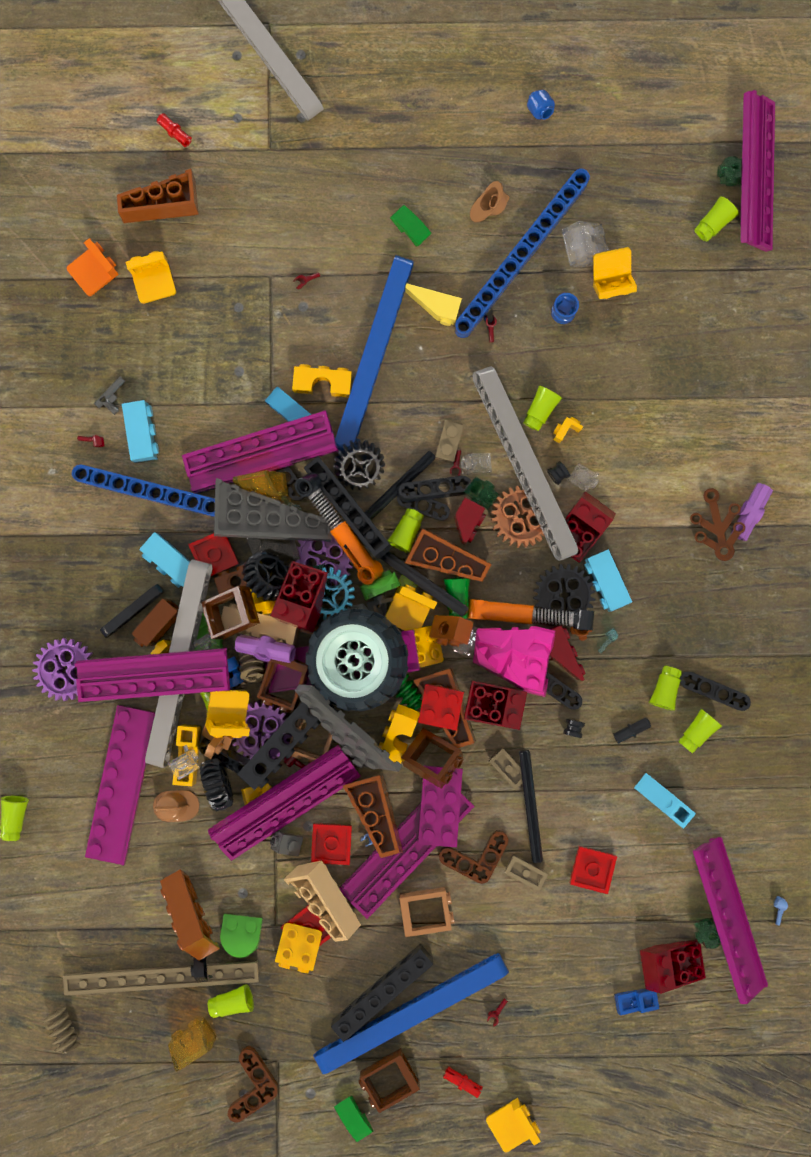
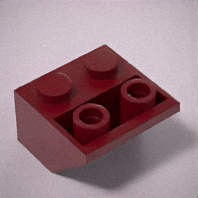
(467, 518)

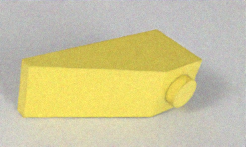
(437, 304)

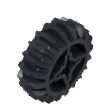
(347, 475)
(264, 575)
(216, 784)

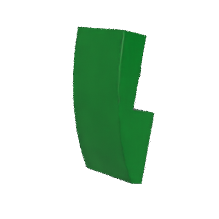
(409, 223)
(353, 1120)

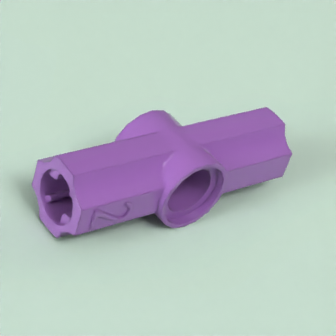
(753, 509)
(265, 648)

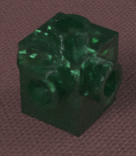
(730, 171)
(485, 492)
(703, 933)

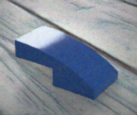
(636, 1000)

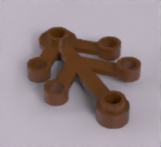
(719, 527)

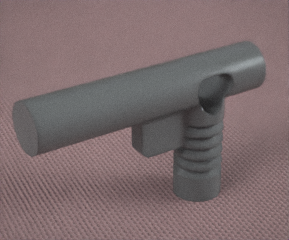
(110, 397)

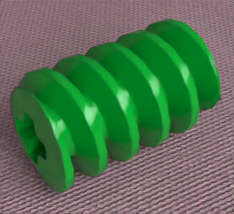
(408, 694)

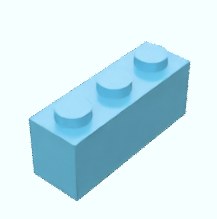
(140, 431)
(166, 557)
(607, 581)

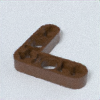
(482, 864)
(259, 1083)

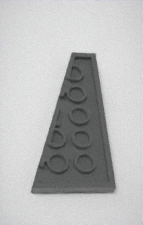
(257, 516)
(349, 735)

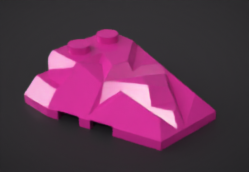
(516, 655)

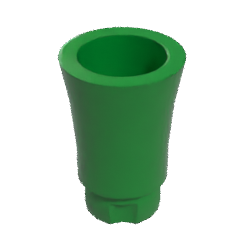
(460, 590)

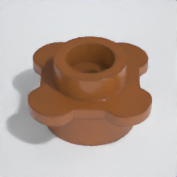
(581, 634)

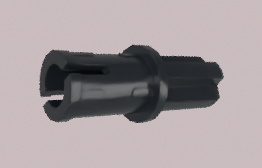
(632, 730)

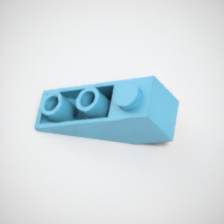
(664, 800)

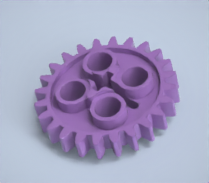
(327, 548)
(49, 679)
(257, 712)

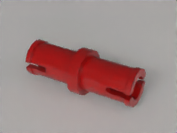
(174, 130)
(462, 1082)

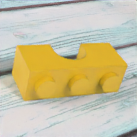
(306, 377)
(402, 722)
(189, 736)

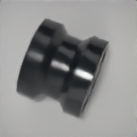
(558, 473)
(574, 728)

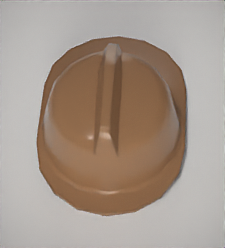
(489, 203)
(176, 806)

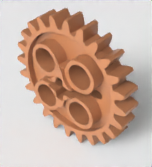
(505, 522)

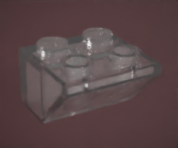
(583, 241)

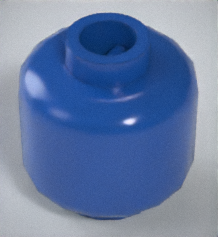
(540, 104)

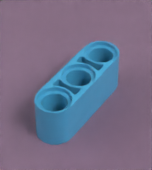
(285, 405)

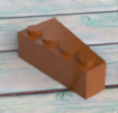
(160, 200)
(441, 555)
(446, 678)
(376, 814)
(187, 916)

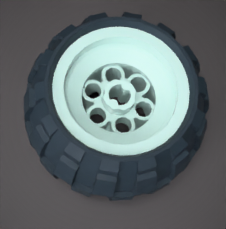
(387, 657)

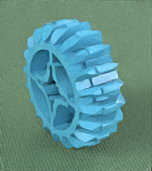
(337, 588)

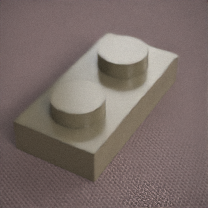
(449, 441)
(507, 768)
(526, 873)

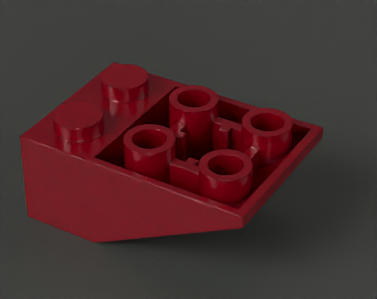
(587, 523)
(301, 597)
(565, 654)
(495, 705)
(672, 965)

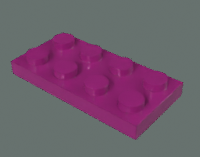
(440, 811)

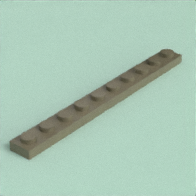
(158, 978)

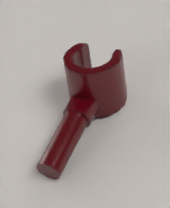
(303, 280)
(490, 327)
(97, 440)
(456, 463)
(292, 760)
(495, 1014)

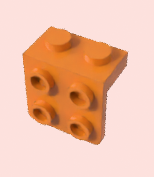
(92, 269)

